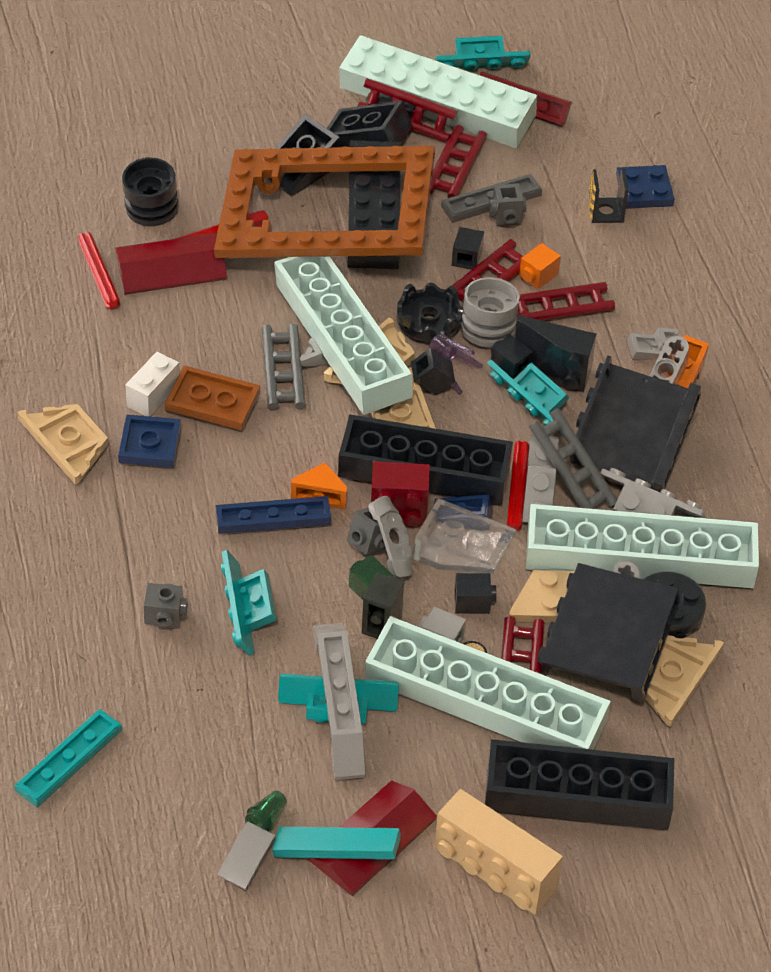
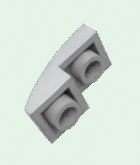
(246, 855)

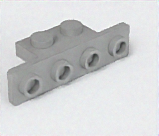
(639, 497)

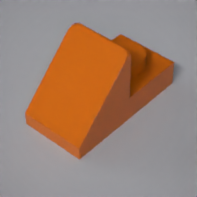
(693, 369)

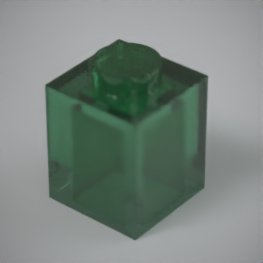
(363, 573)

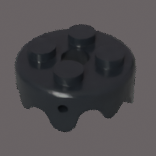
(429, 300)
(692, 602)

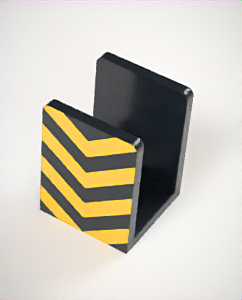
(617, 204)

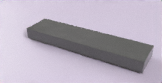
(477, 201)

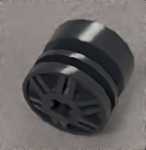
(150, 191)

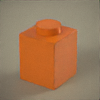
(539, 266)

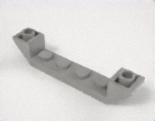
(341, 701)

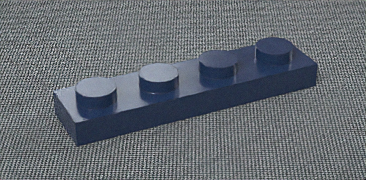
(273, 514)

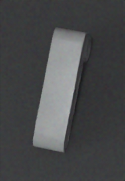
(666, 364)

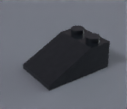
(372, 123)
(306, 134)
(558, 351)

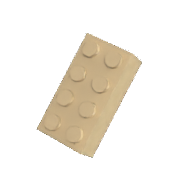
(497, 852)

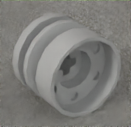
(489, 311)

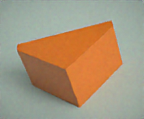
(320, 482)

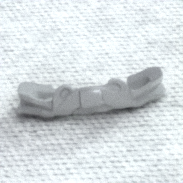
(399, 554)

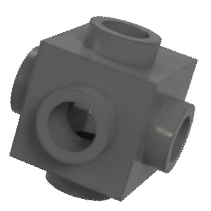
(507, 204)
(365, 532)
(164, 605)

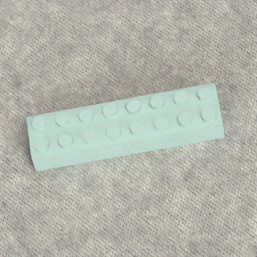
(480, 102)
(344, 332)
(696, 547)
(485, 688)

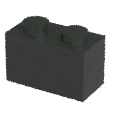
(380, 602)

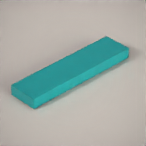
(68, 758)
(336, 842)

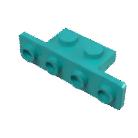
(483, 52)
(534, 388)
(249, 601)
(310, 692)

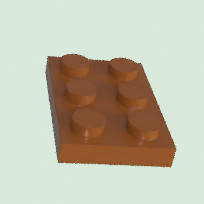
(212, 397)

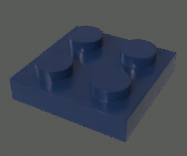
(648, 186)
(149, 441)

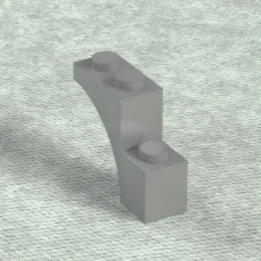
(540, 477)

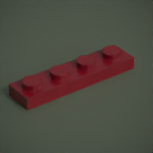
(548, 106)

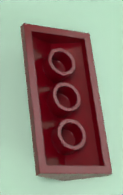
(169, 264)
(389, 808)

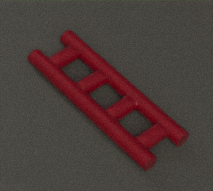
(421, 105)
(450, 151)
(491, 264)
(570, 294)
(511, 631)

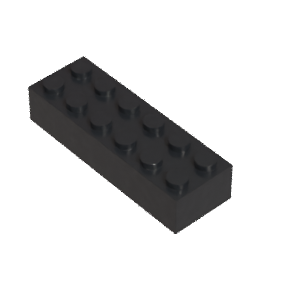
(374, 206)
(458, 461)
(580, 784)

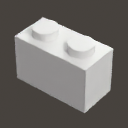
(152, 384)

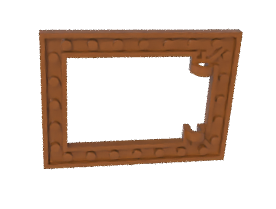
(249, 167)

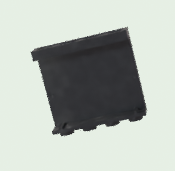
(635, 423)
(610, 628)

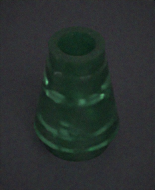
(266, 810)

